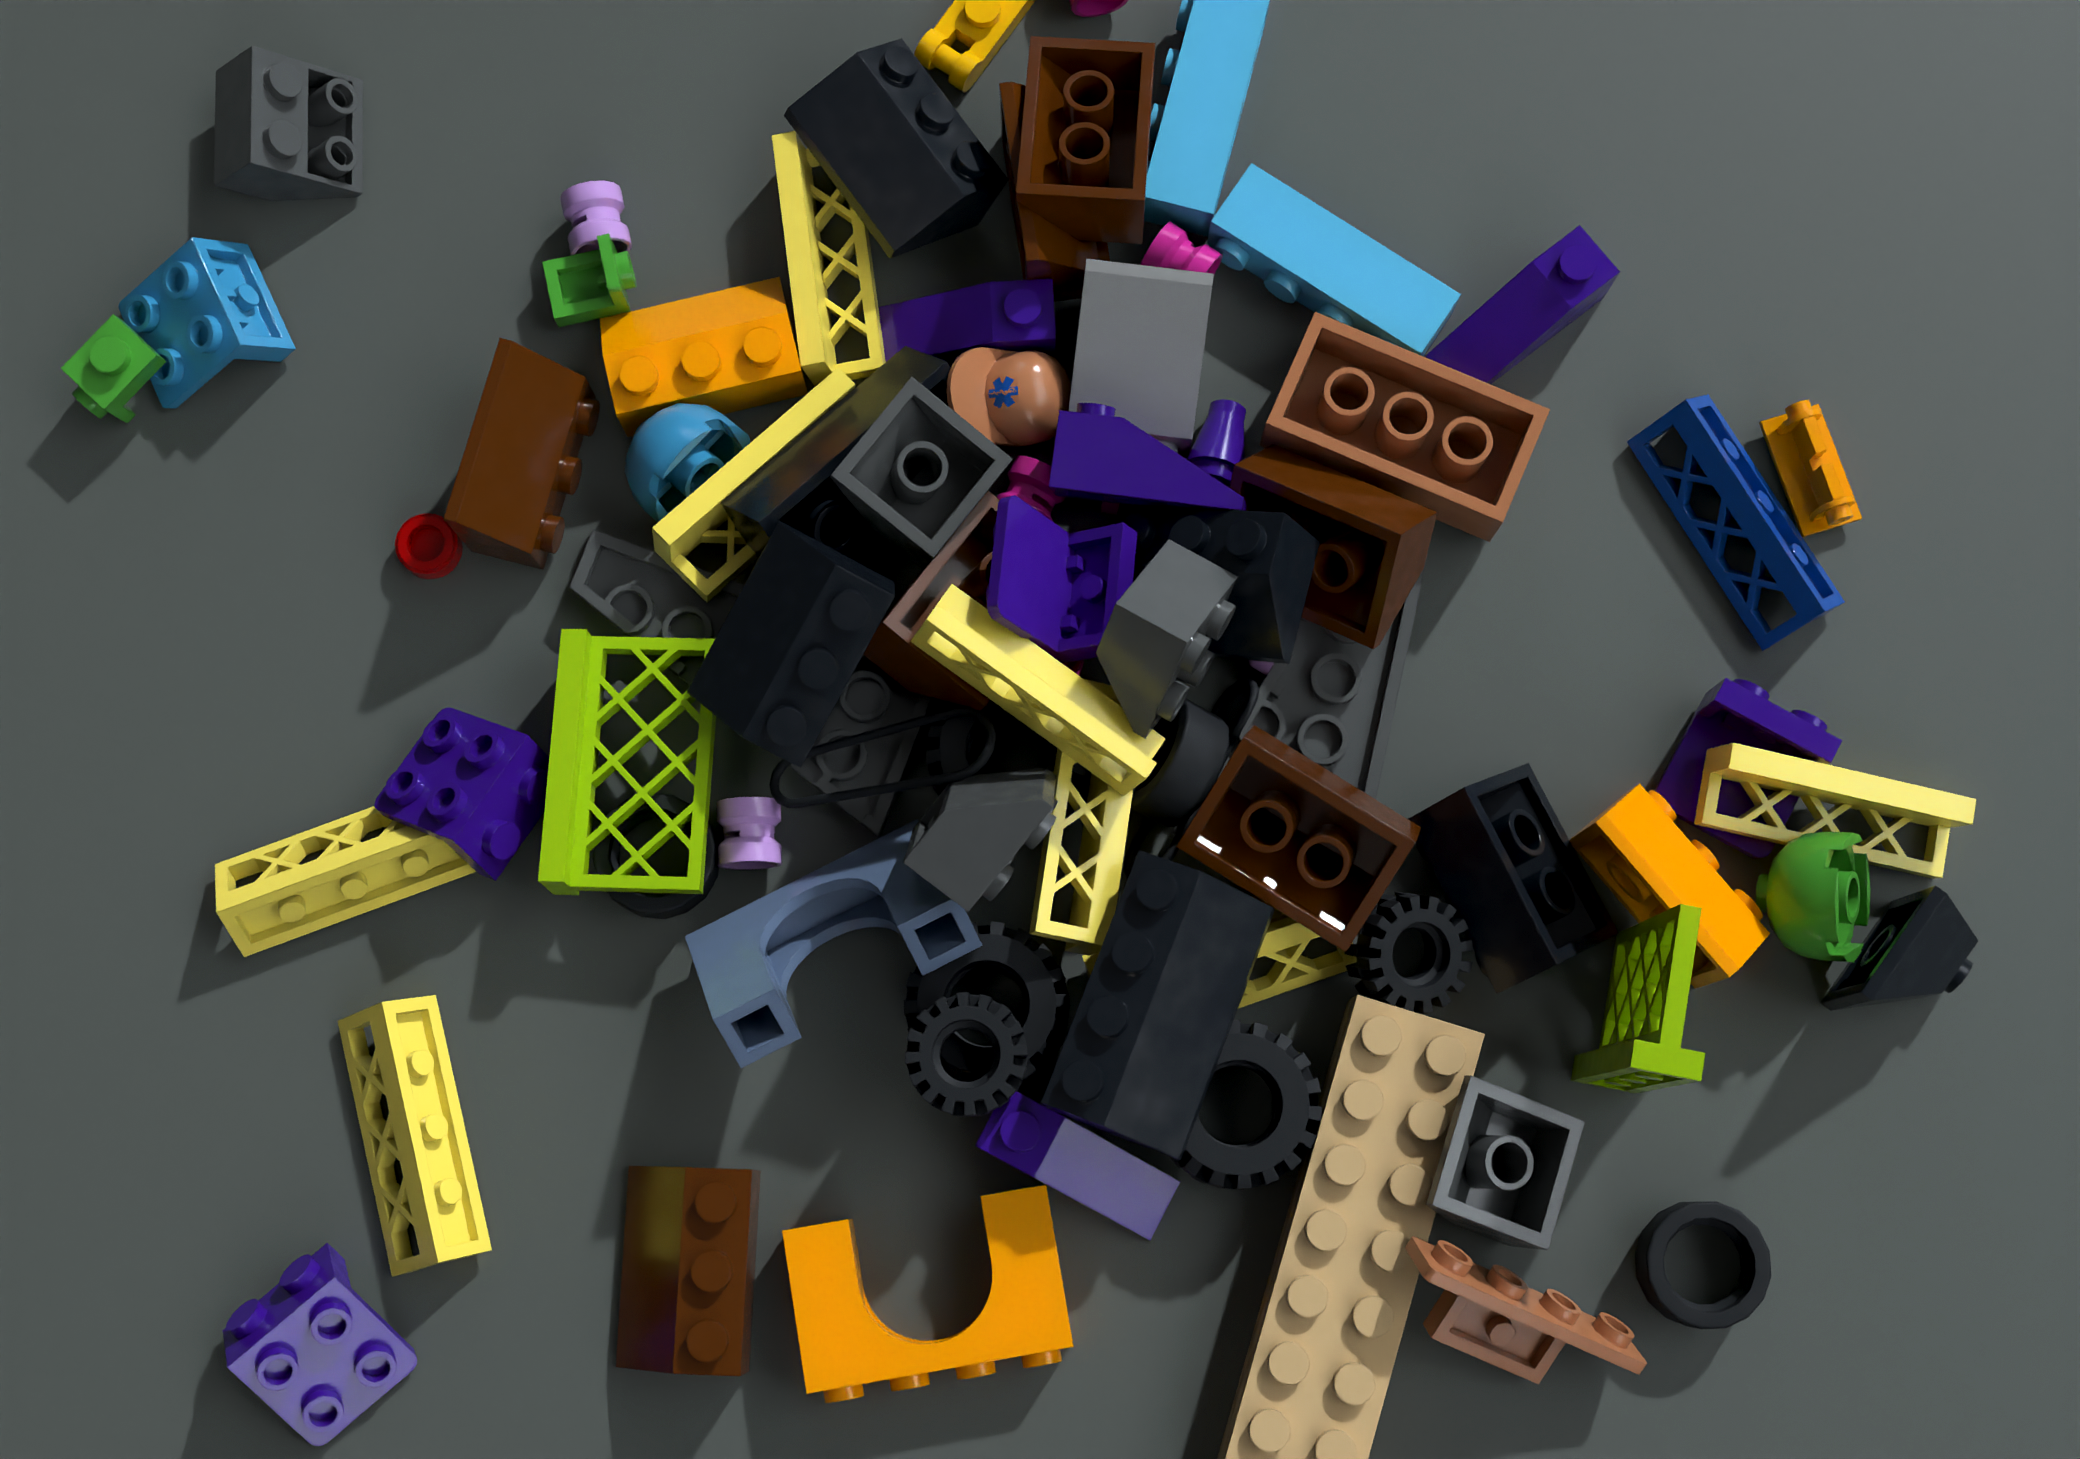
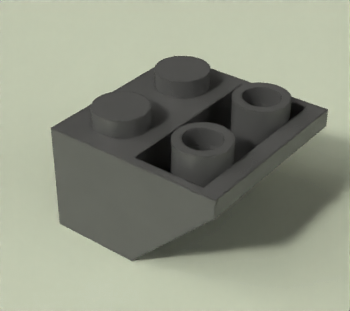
(287, 129)
(1163, 634)
(978, 828)

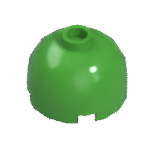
(1817, 895)

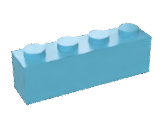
(1201, 110)
(1327, 264)

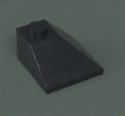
(1908, 955)

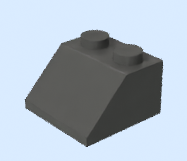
(918, 472)
(1504, 1165)

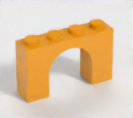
(850, 1346)

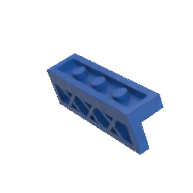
(1754, 508)

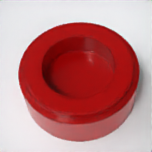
(428, 546)

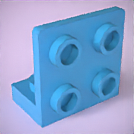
(204, 313)

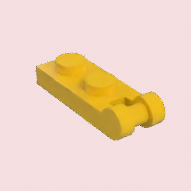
(977, 24)

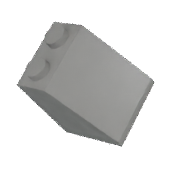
(1143, 346)

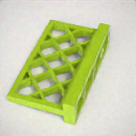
(575, 776)
(1647, 1008)

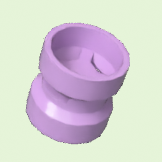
(595, 211)
(749, 833)

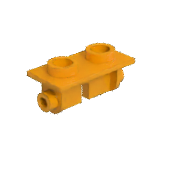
(1810, 469)

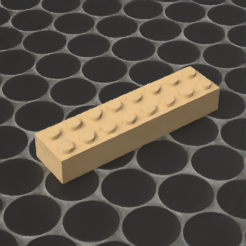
(1341, 1259)

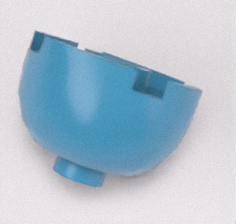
(678, 453)

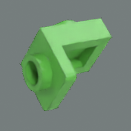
(589, 283)
(112, 369)

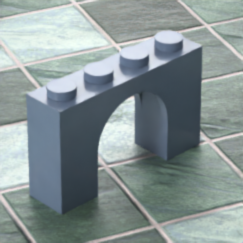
(755, 950)

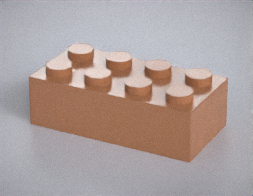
(1405, 425)

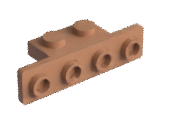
(1507, 1322)

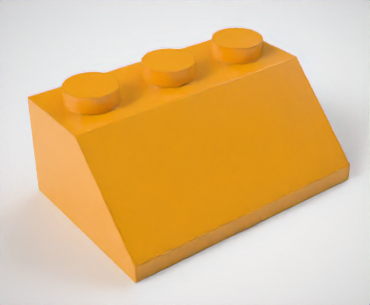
(707, 350)
(1657, 867)

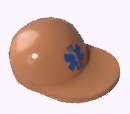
(1009, 394)

